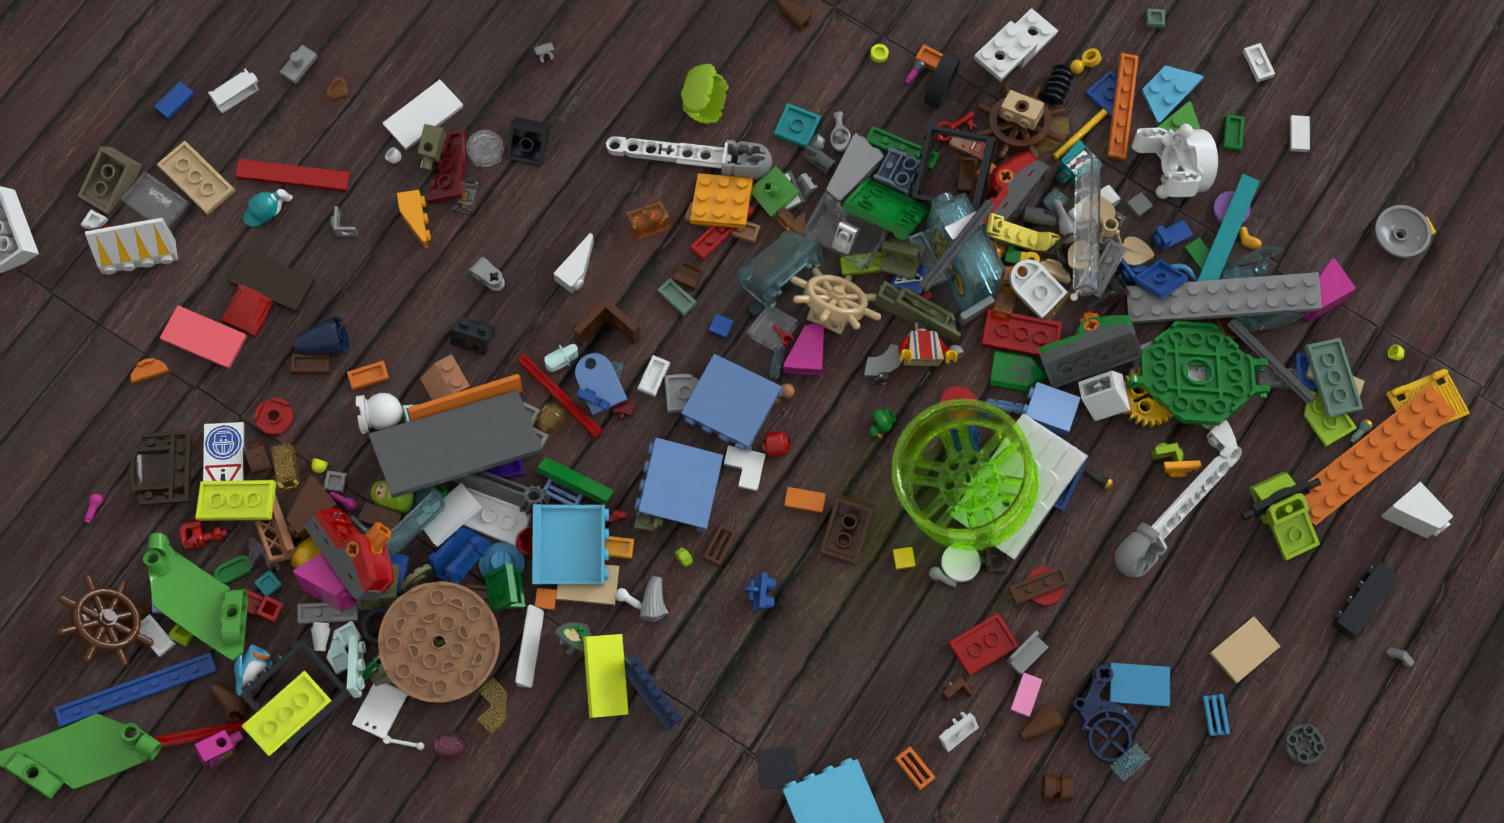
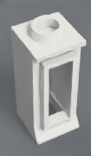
(234, 91)

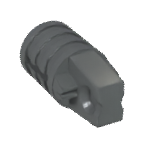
(819, 159)

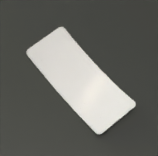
(955, 228)

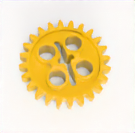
(1155, 412)

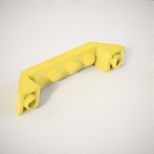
(1018, 235)

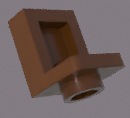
(257, 456)
(952, 688)

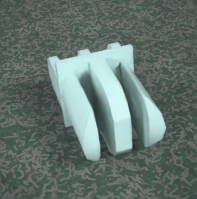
(561, 357)

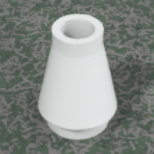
(320, 635)

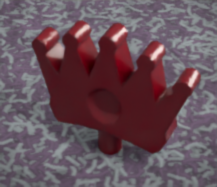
(624, 409)

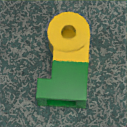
(1013, 256)

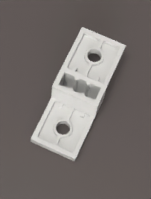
(1015, 44)

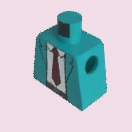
(1068, 162)

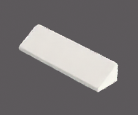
(529, 647)

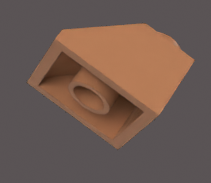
(444, 379)

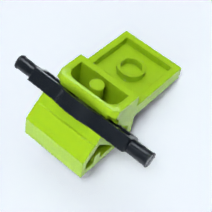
(1285, 509)

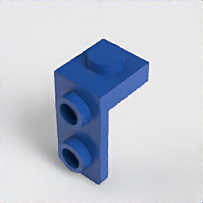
(1172, 235)

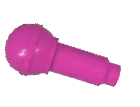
(95, 501)
(348, 503)

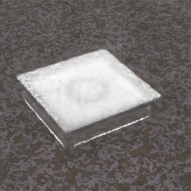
(762, 327)

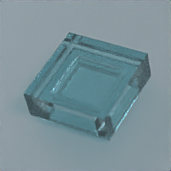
(1054, 195)

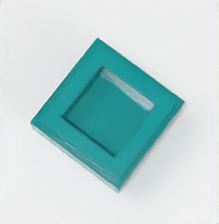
(268, 583)

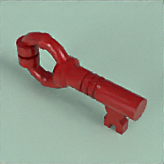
(964, 119)

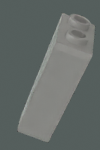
(854, 168)

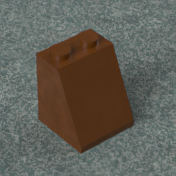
(308, 502)

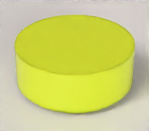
(879, 53)

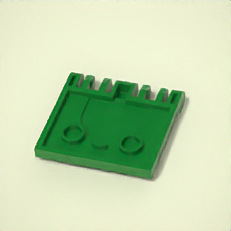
(886, 208)

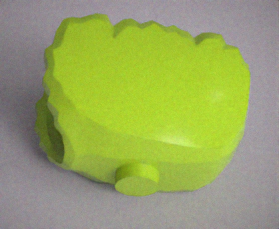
(704, 94)

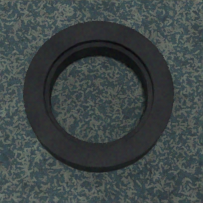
(942, 80)

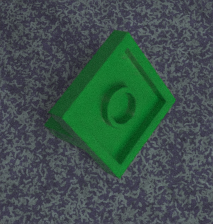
(504, 588)

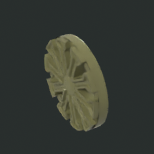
(416, 578)

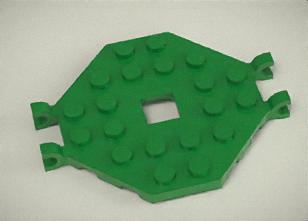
(1228, 373)

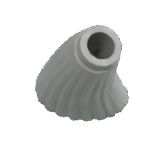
(652, 604)

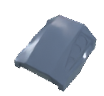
(898, 171)

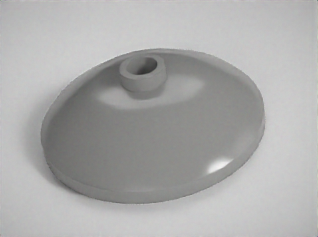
(1407, 223)

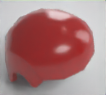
(524, 541)

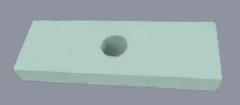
(356, 666)

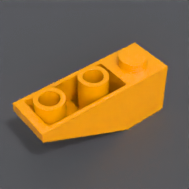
(411, 211)

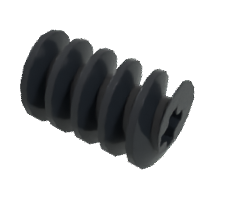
(1057, 85)

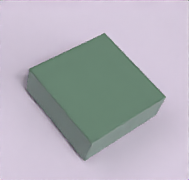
(1155, 18)

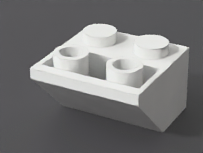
(1104, 395)

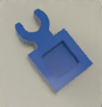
(589, 396)

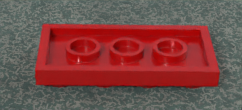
(1019, 333)

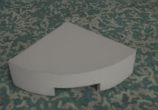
(1402, 655)

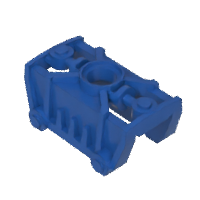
(458, 555)

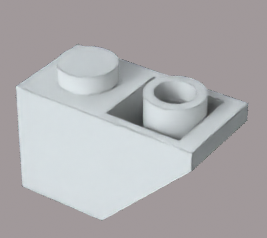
(845, 237)

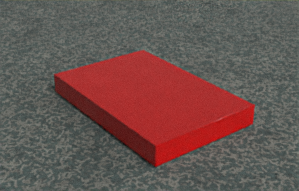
(983, 644)

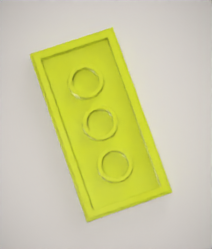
(235, 500)
(605, 675)
(286, 713)

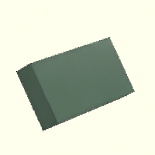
(677, 297)

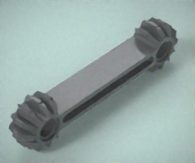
(506, 490)

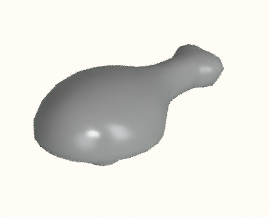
(840, 135)
(1065, 222)

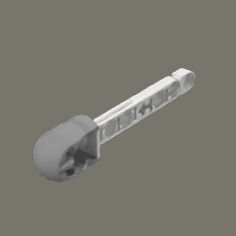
(753, 158)
(1141, 548)

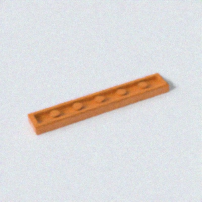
(1122, 106)
(466, 397)

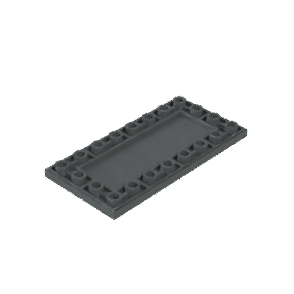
(455, 443)

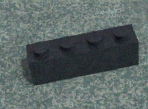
(1365, 600)

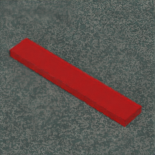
(292, 175)

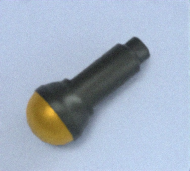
(1105, 482)

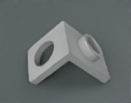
(335, 223)

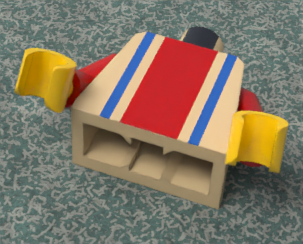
(924, 348)

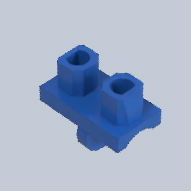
(757, 591)

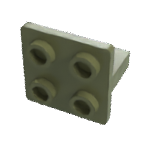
(901, 258)

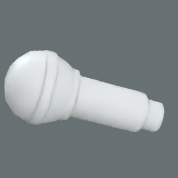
(623, 596)

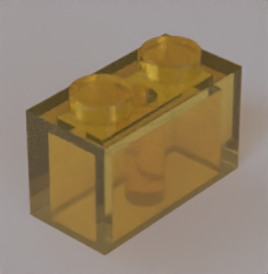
(285, 466)

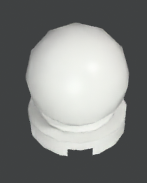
(378, 412)

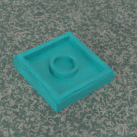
(797, 126)

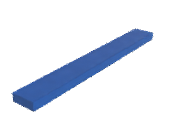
(135, 689)

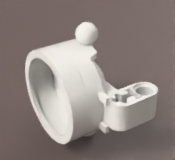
(1186, 158)

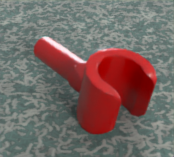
(785, 337)

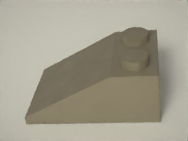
(109, 178)

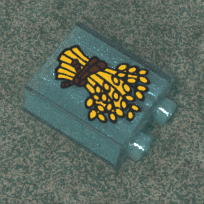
(977, 266)

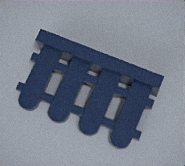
(650, 692)

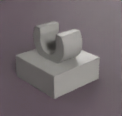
(544, 49)
(805, 185)

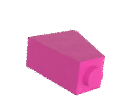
(807, 352)

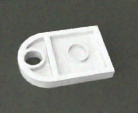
(1037, 288)

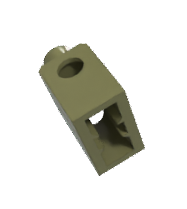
(431, 146)

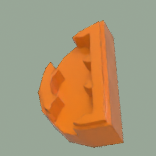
(148, 369)

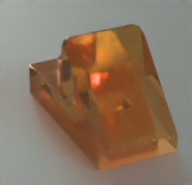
(787, 220)

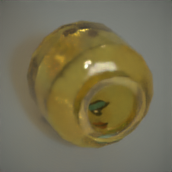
(550, 417)

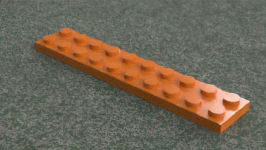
(1377, 452)

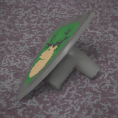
(572, 635)

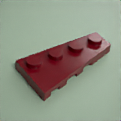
(451, 169)

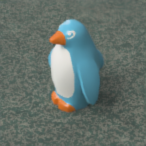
(249, 666)

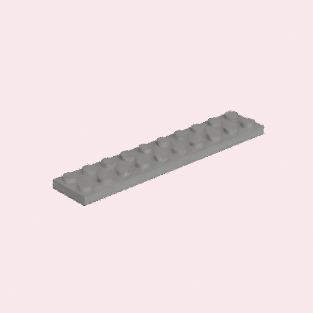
(1228, 298)

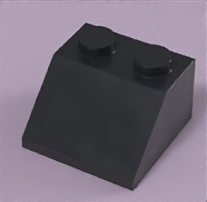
(528, 140)

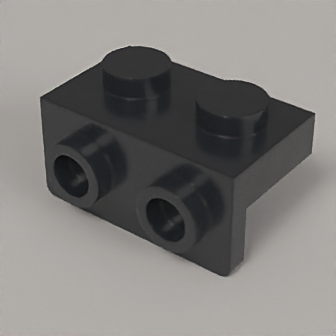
(471, 335)

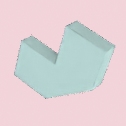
(337, 654)

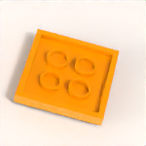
(721, 200)

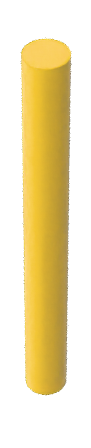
(1077, 136)

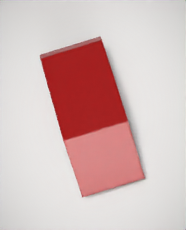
(263, 606)

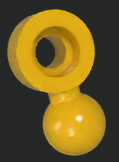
(1089, 58)

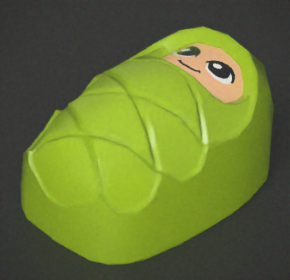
(381, 497)

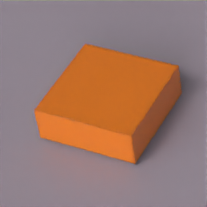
(545, 599)

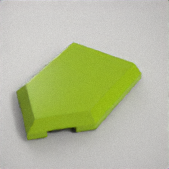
(1327, 429)

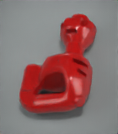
(198, 537)

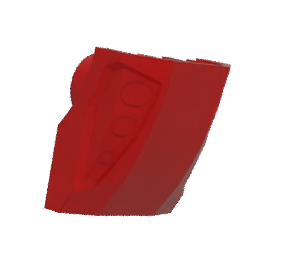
(247, 310)

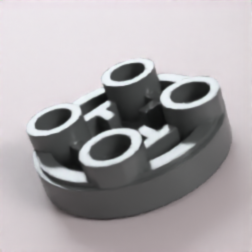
(1304, 744)

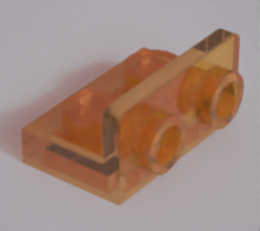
(649, 219)

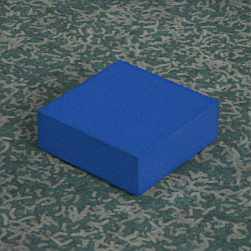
(720, 326)

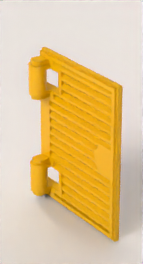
(1447, 391)

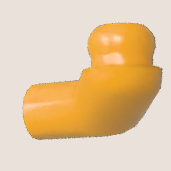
(1248, 241)

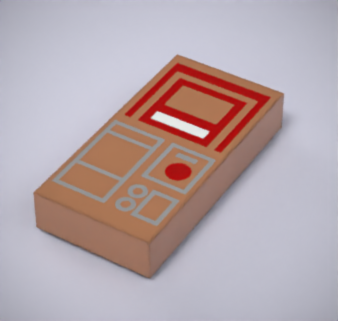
(970, 148)

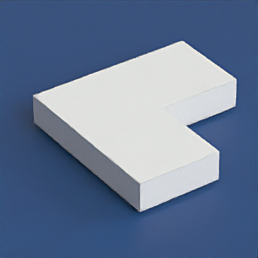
(750, 463)

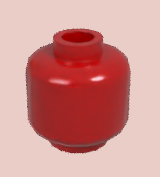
(776, 444)

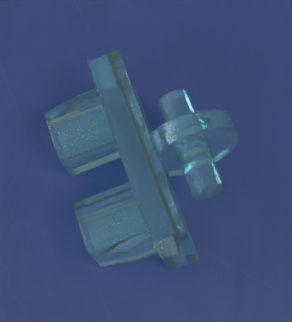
(1129, 762)

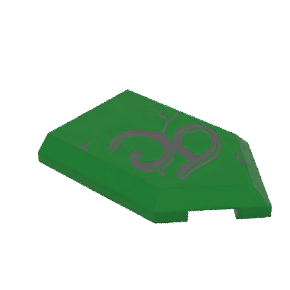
(1015, 371)

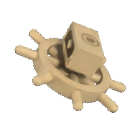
(836, 303)

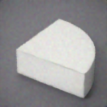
(93, 220)

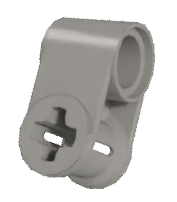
(486, 272)

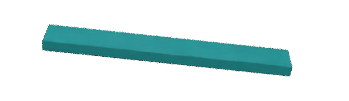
(1229, 228)

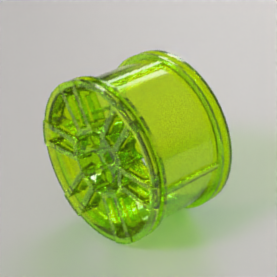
(937, 422)

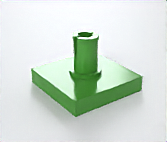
(774, 191)

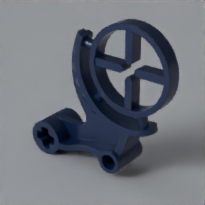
(1092, 705)

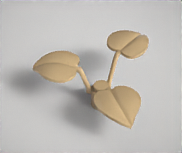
(1137, 252)

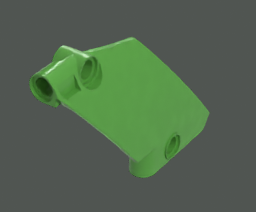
(196, 598)
(79, 754)

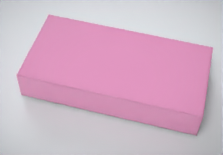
(1026, 695)

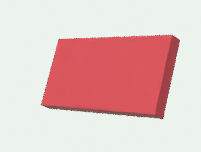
(203, 337)

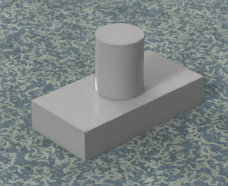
(298, 64)

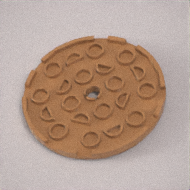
(446, 671)

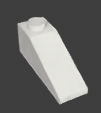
(573, 269)

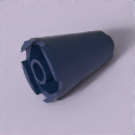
(324, 338)

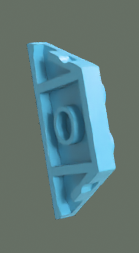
(1168, 90)

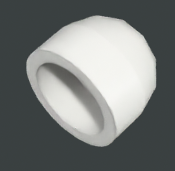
(393, 155)

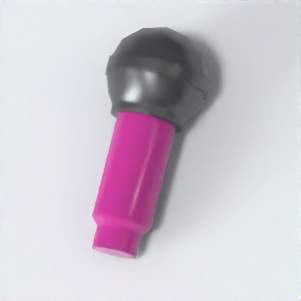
(918, 67)

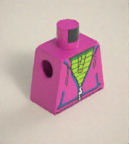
(210, 751)

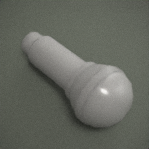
(936, 574)

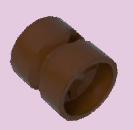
(1057, 788)

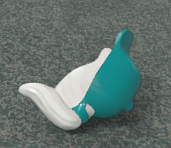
(264, 207)

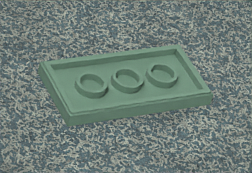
(1333, 377)

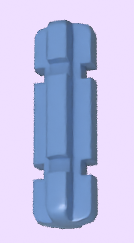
(1007, 406)

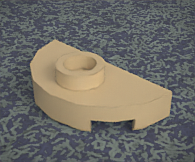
(1056, 270)

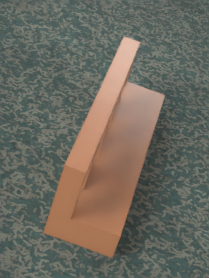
(282, 535)

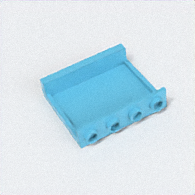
(570, 544)
(833, 796)

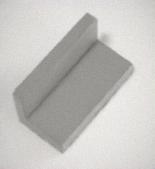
(1027, 653)

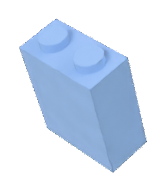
(1051, 408)

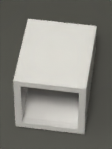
(1419, 512)

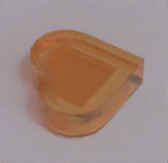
(338, 89)

